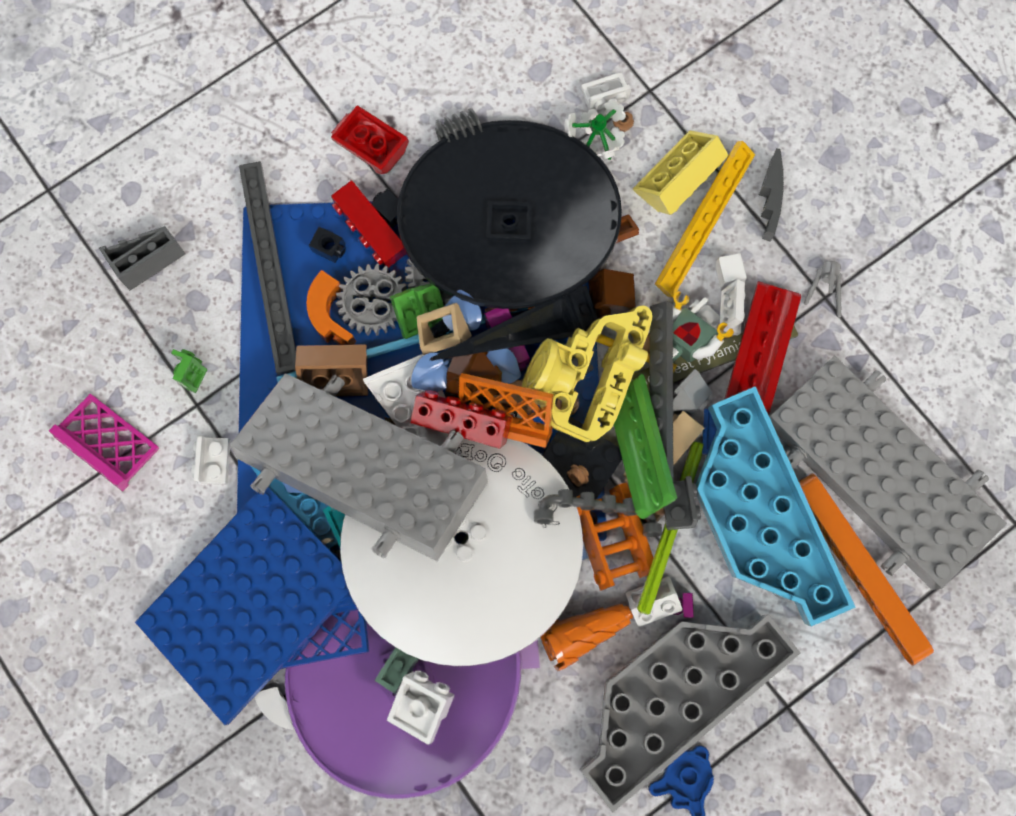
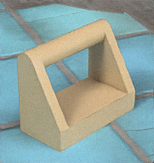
(426, 339)

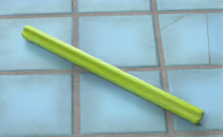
(667, 539)

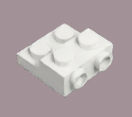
(420, 706)

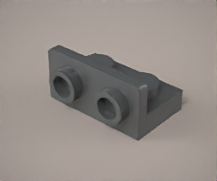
(683, 511)

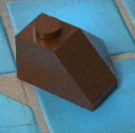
(474, 365)

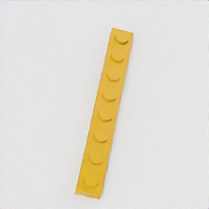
(704, 219)

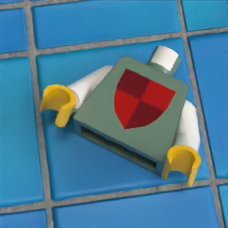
(692, 335)

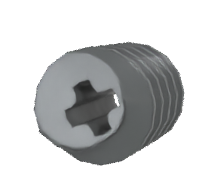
(451, 127)

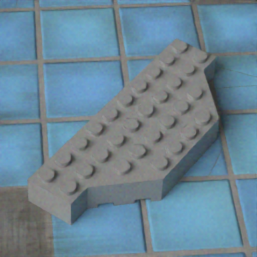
(676, 697)

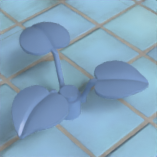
(433, 374)

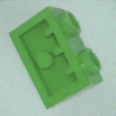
(189, 371)

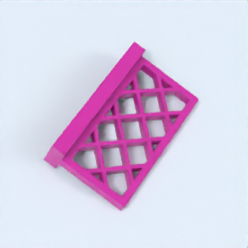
(95, 459)

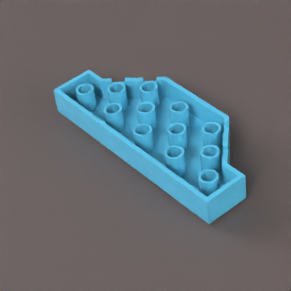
(763, 513)

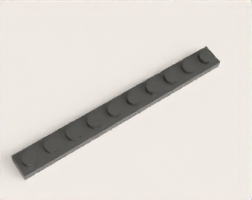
(269, 267)

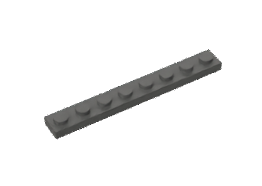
(662, 374)

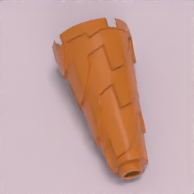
(579, 634)

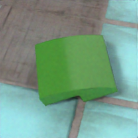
(415, 302)

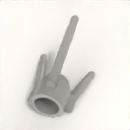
(830, 274)

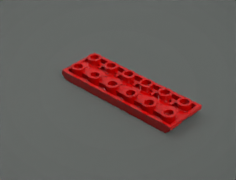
(764, 342)

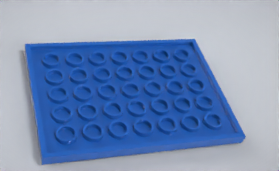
(246, 604)

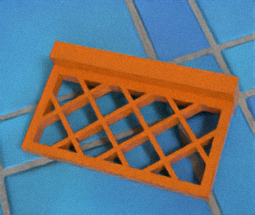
(522, 429)

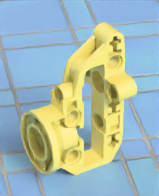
(554, 372)

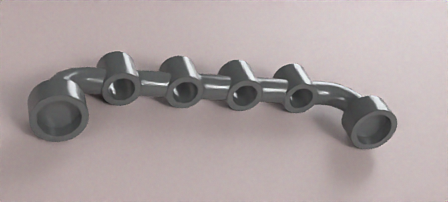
(587, 502)

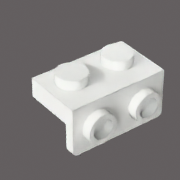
(602, 90)

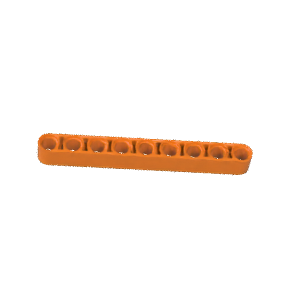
(865, 573)

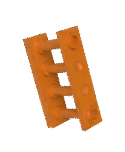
(634, 541)

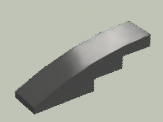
(773, 190)

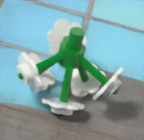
(596, 125)

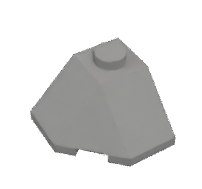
(691, 394)

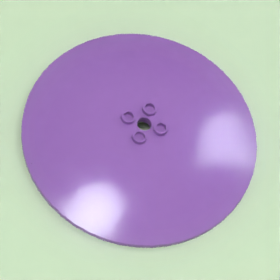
(345, 712)

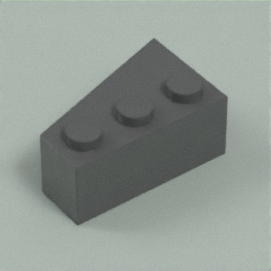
(143, 256)

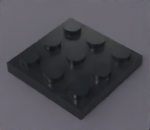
(597, 456)

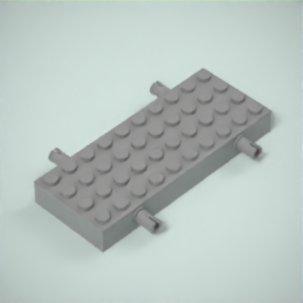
(361, 465)
(886, 474)

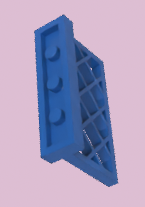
(345, 607)

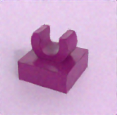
(687, 605)

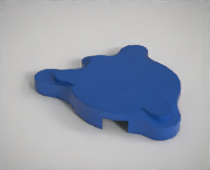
(687, 780)

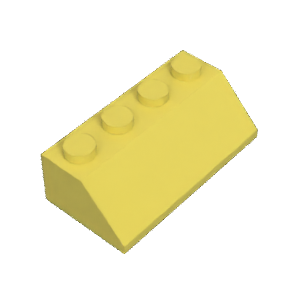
(681, 171)

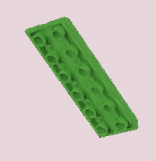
(643, 451)

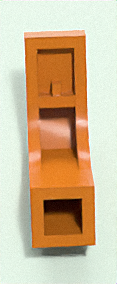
(319, 302)

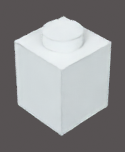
(730, 269)

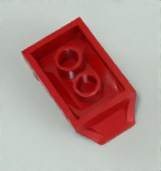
(370, 140)

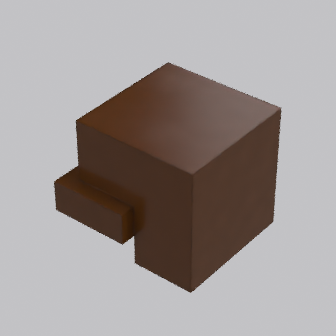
(612, 292)

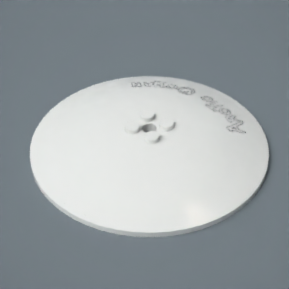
(481, 594)

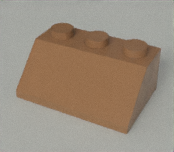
(320, 362)

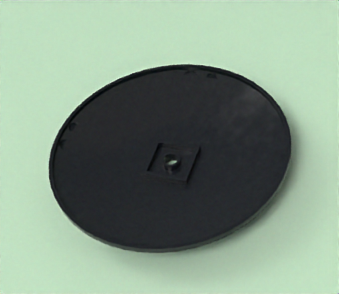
(518, 171)

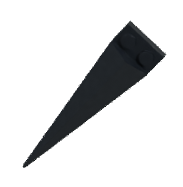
(550, 320)

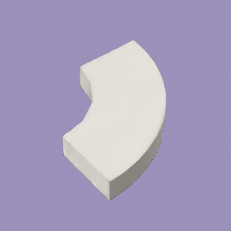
(274, 707)

